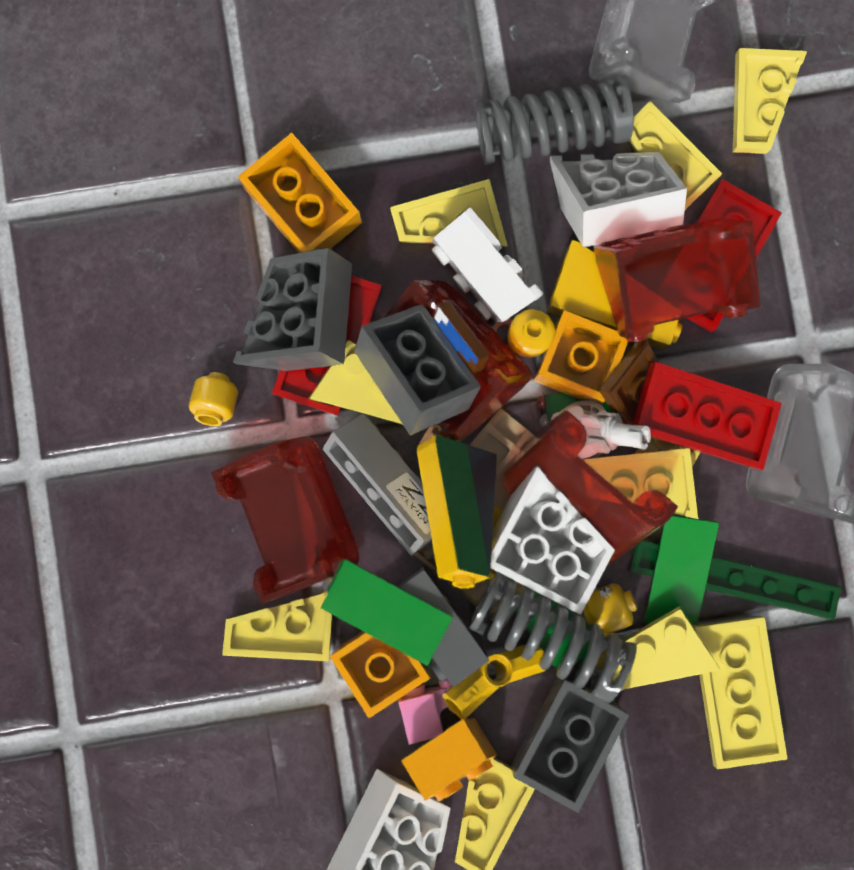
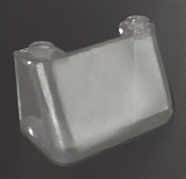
(647, 46)
(809, 442)

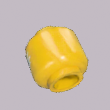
(531, 333)
(213, 399)
(611, 608)

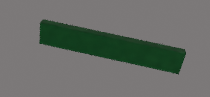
(753, 583)

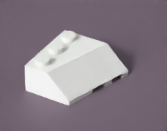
(392, 829)

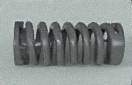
(619, 121)
(505, 587)

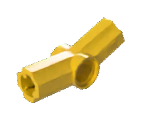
(478, 686)

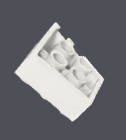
(618, 195)
(481, 268)
(549, 544)

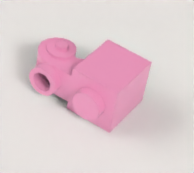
(422, 711)

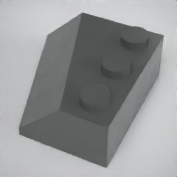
(300, 313)

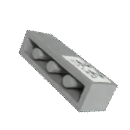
(382, 480)

